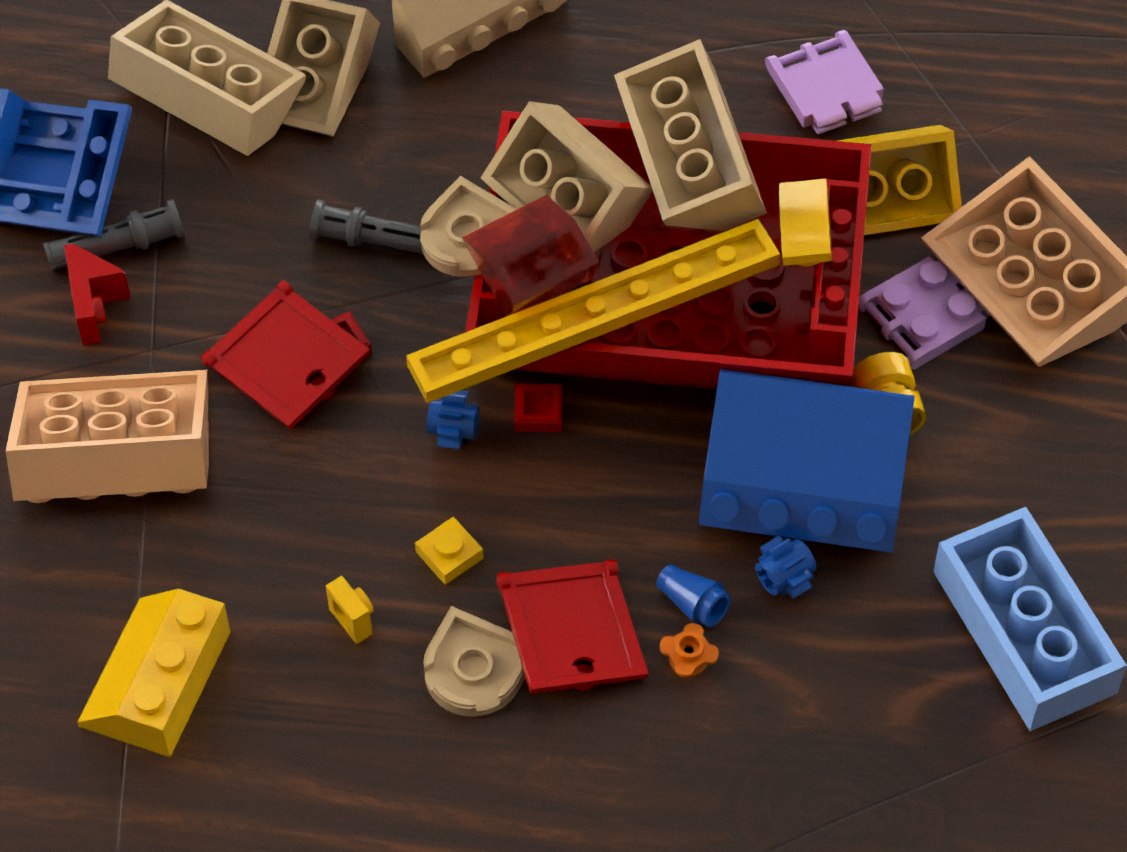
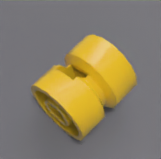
(890, 374)

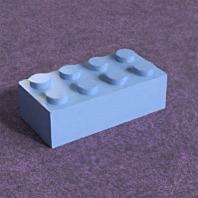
(1029, 618)

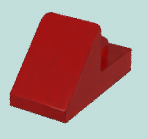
(92, 285)

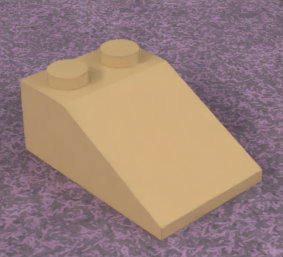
(332, 48)

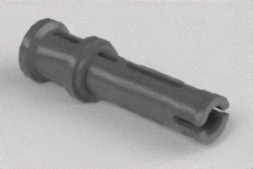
(358, 227)
(135, 231)

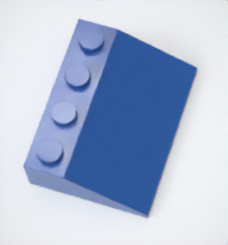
(806, 460)

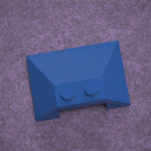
(59, 162)

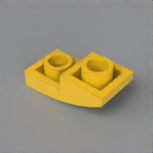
(804, 222)

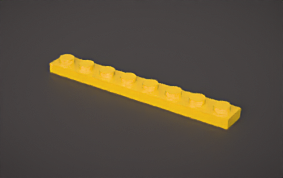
(592, 310)

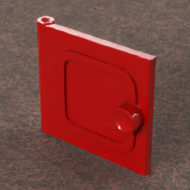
(280, 349)
(569, 618)

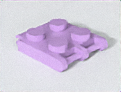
(827, 84)
(925, 307)

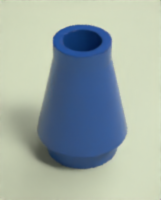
(696, 596)

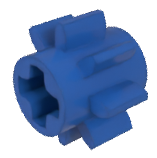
(453, 420)
(785, 567)

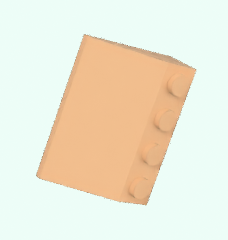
(1035, 264)
(109, 436)

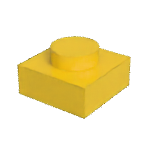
(449, 550)
(350, 608)

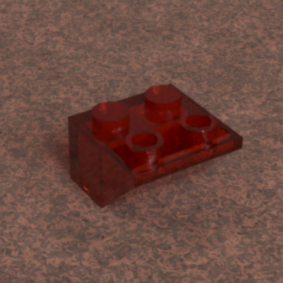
(532, 255)

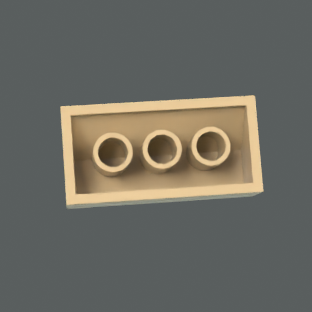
(443, 31)
(204, 76)
(689, 141)

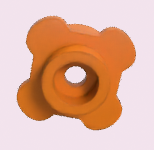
(692, 663)

